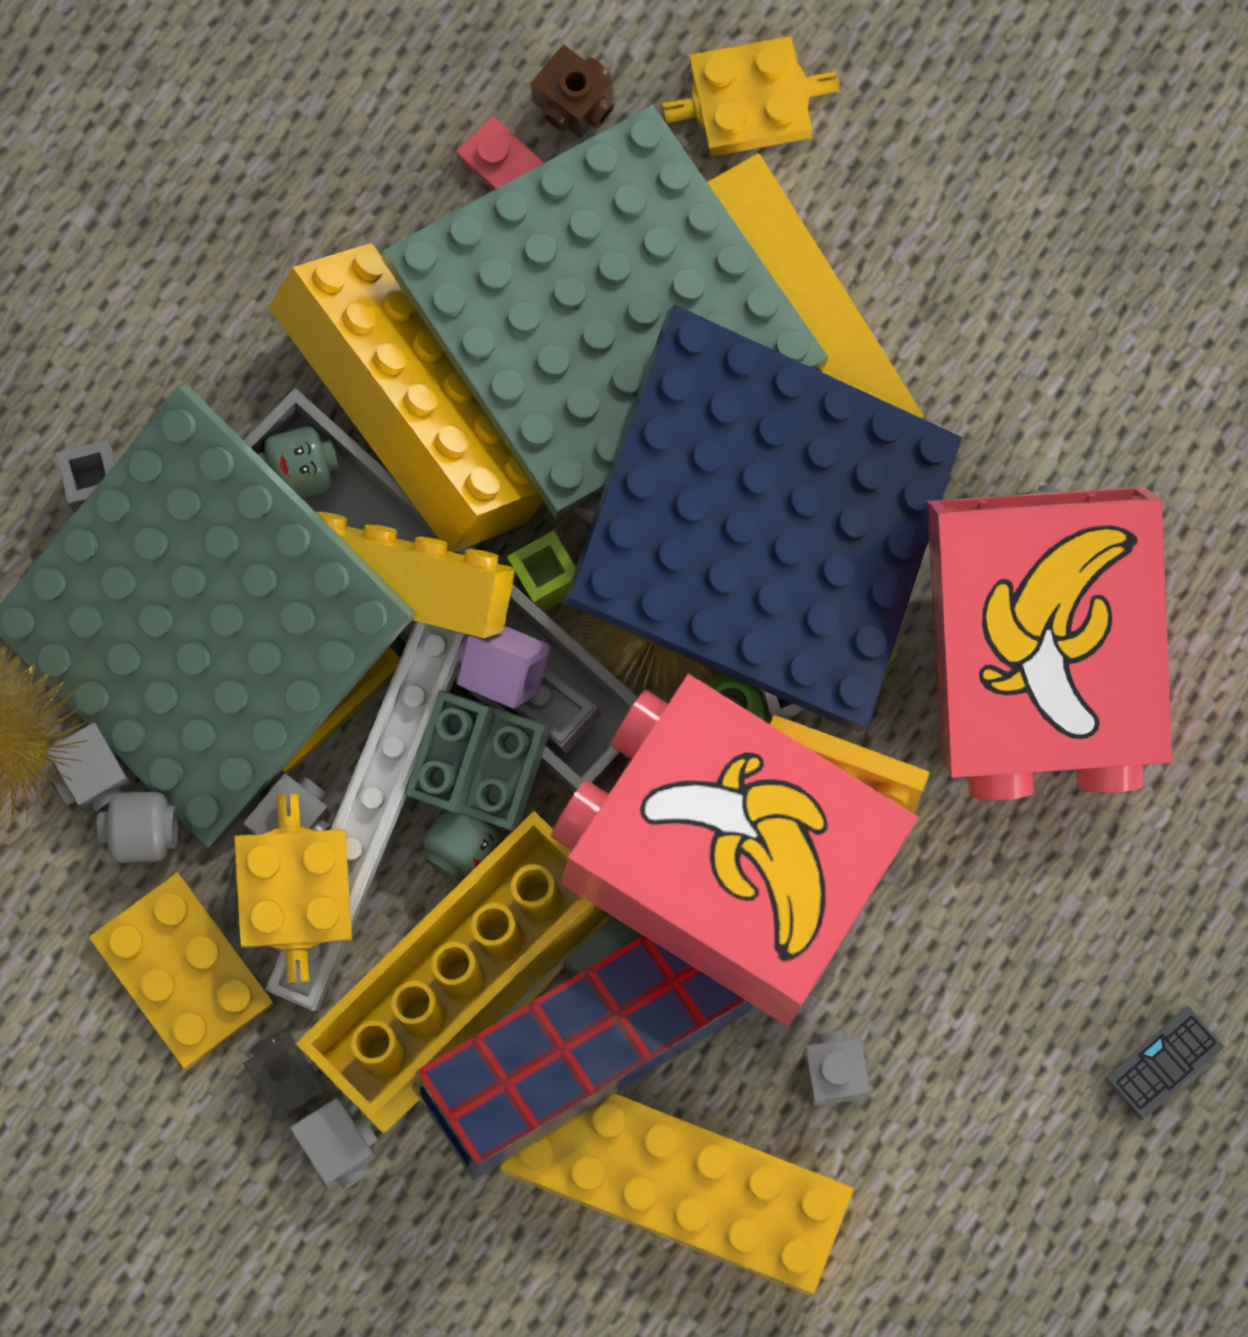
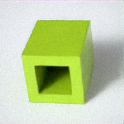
(543, 571)

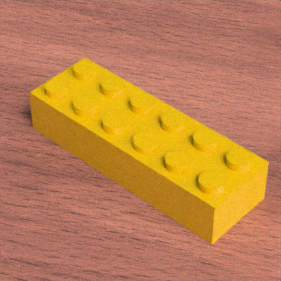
(404, 396)
(452, 973)
(691, 1189)

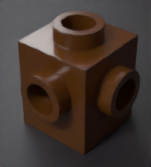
(573, 92)

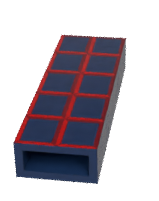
(570, 1051)

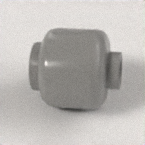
(139, 827)

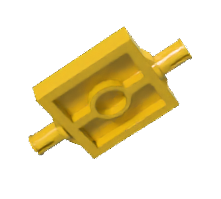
(750, 96)
(293, 888)

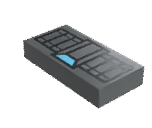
(1164, 1063)

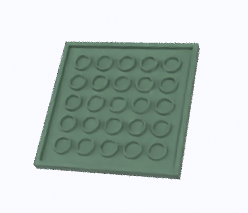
(563, 287)
(201, 616)

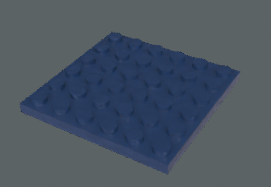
(764, 520)

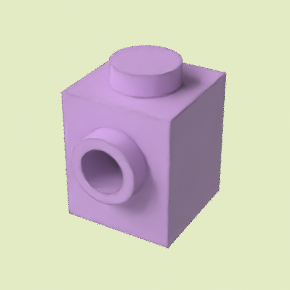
(503, 666)

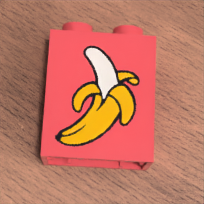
(1050, 638)
(730, 845)

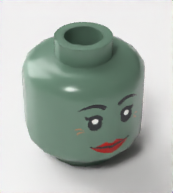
(301, 460)
(459, 844)

